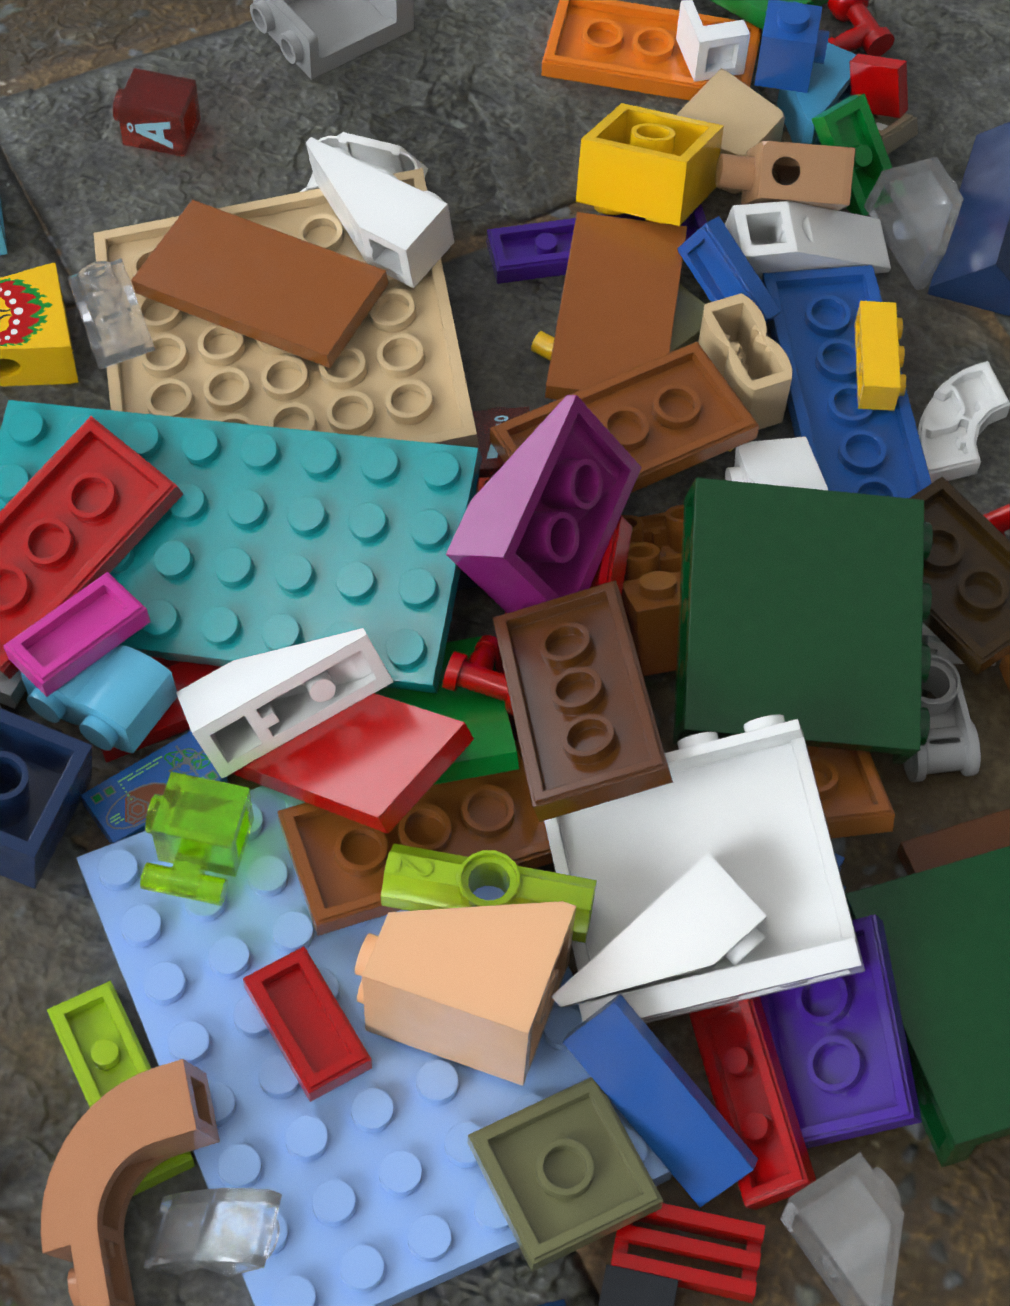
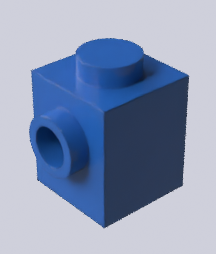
(790, 45)

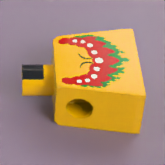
(34, 330)

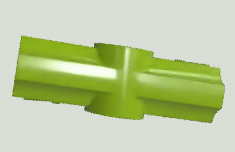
(442, 880)

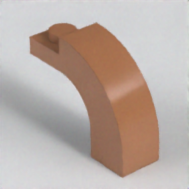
(104, 1163)

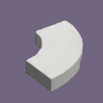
(956, 419)

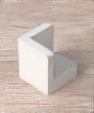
(711, 46)

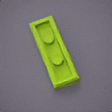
(104, 1054)

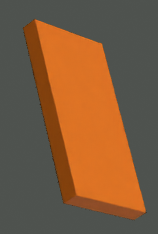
(627, 48)

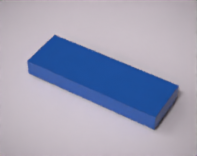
(660, 1101)

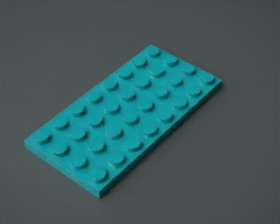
(278, 535)

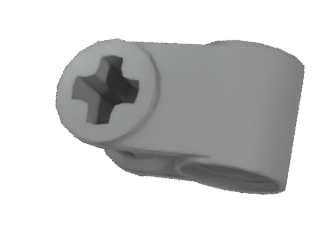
(952, 734)

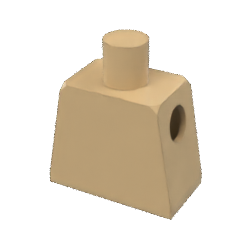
(742, 111)

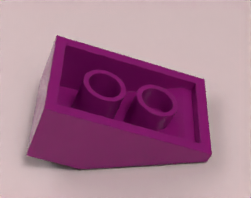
(547, 511)

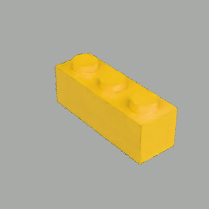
(879, 356)

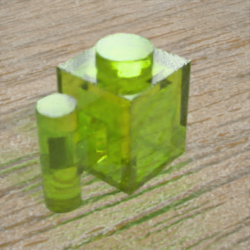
(197, 829)

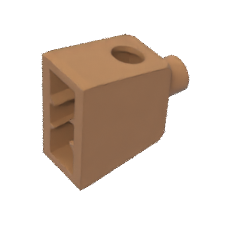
(804, 172)

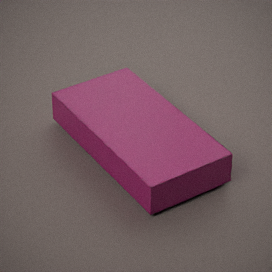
(77, 634)

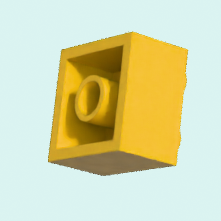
(648, 164)

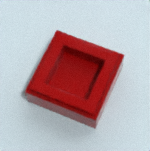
(882, 82)

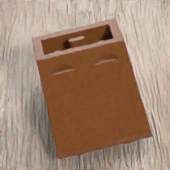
(653, 587)

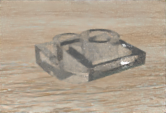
(110, 312)
(215, 1230)

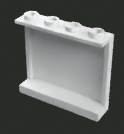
(763, 821)

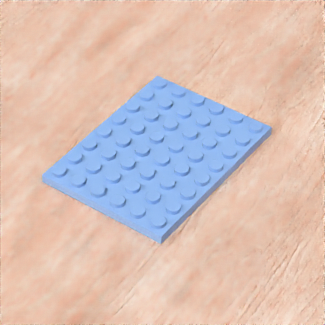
(372, 1172)

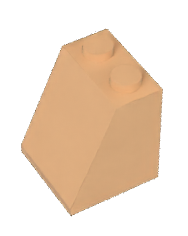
(467, 981)

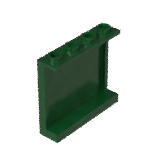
(804, 614)
(953, 992)

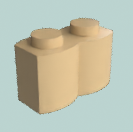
(750, 361)

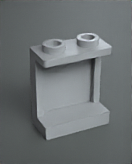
(331, 32)

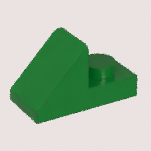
(853, 126)

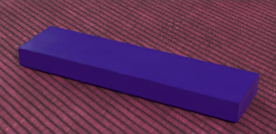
(544, 247)

